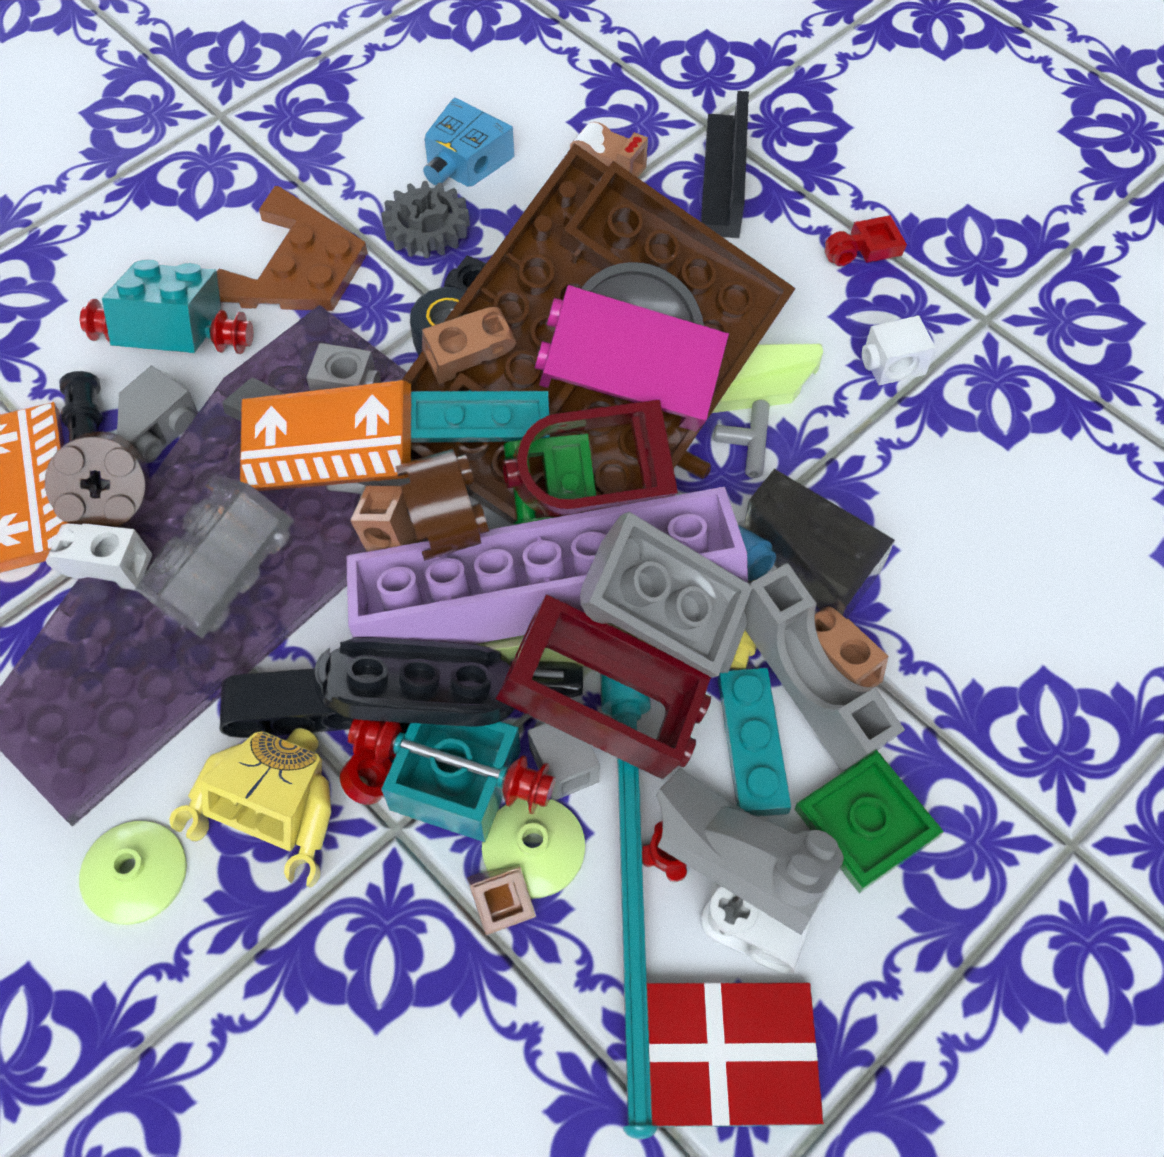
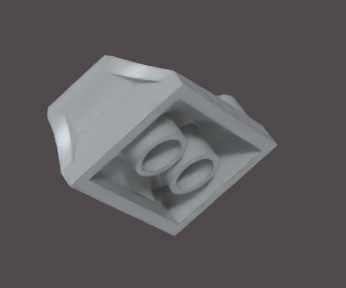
(666, 595)
(747, 854)

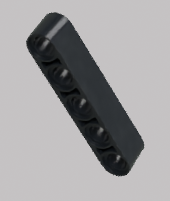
(275, 705)

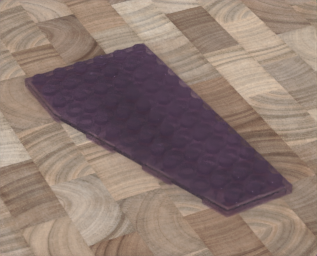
(125, 678)

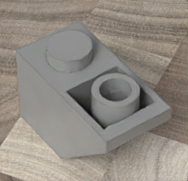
(154, 412)

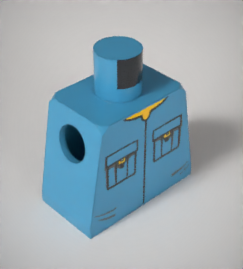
(466, 145)

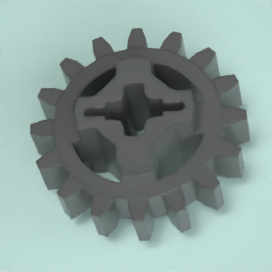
(425, 219)

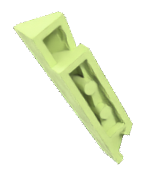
(772, 375)

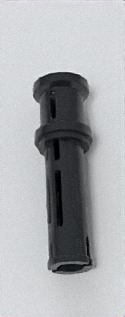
(81, 410)

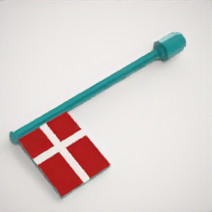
(702, 1047)

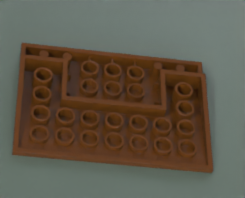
(568, 233)

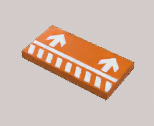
(326, 436)
(26, 516)

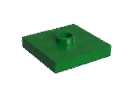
(871, 819)

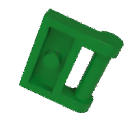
(565, 468)

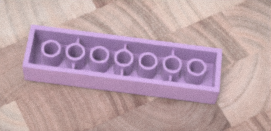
(499, 584)

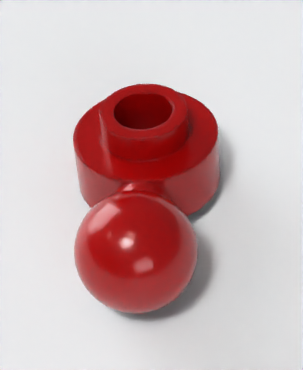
(374, 773)

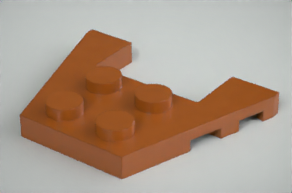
(309, 265)

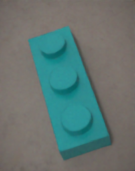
(475, 415)
(754, 742)

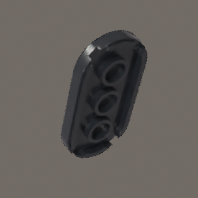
(413, 682)

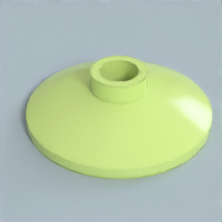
(546, 867)
(147, 887)

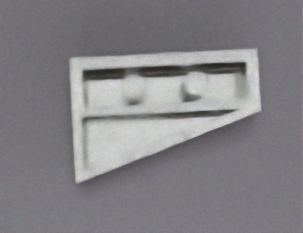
(822, 543)

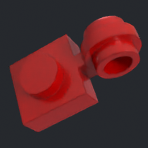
(873, 237)

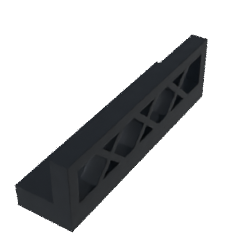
(725, 169)

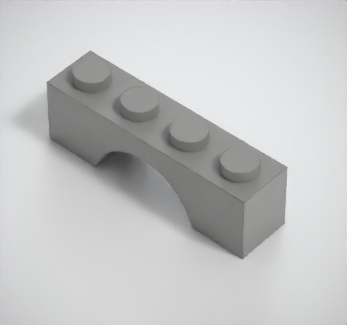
(844, 715)

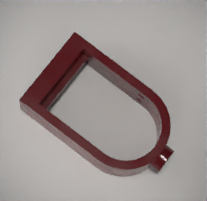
(650, 445)

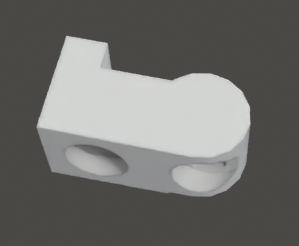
(100, 554)

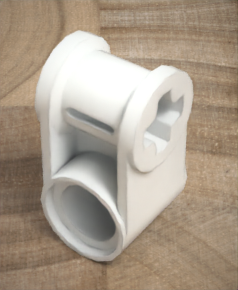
(752, 932)

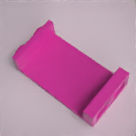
(633, 354)

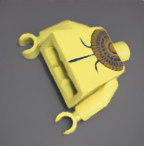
(265, 791)

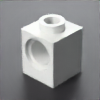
(898, 350)

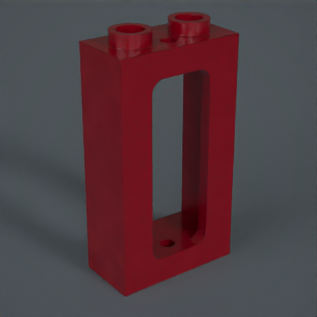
(623, 659)

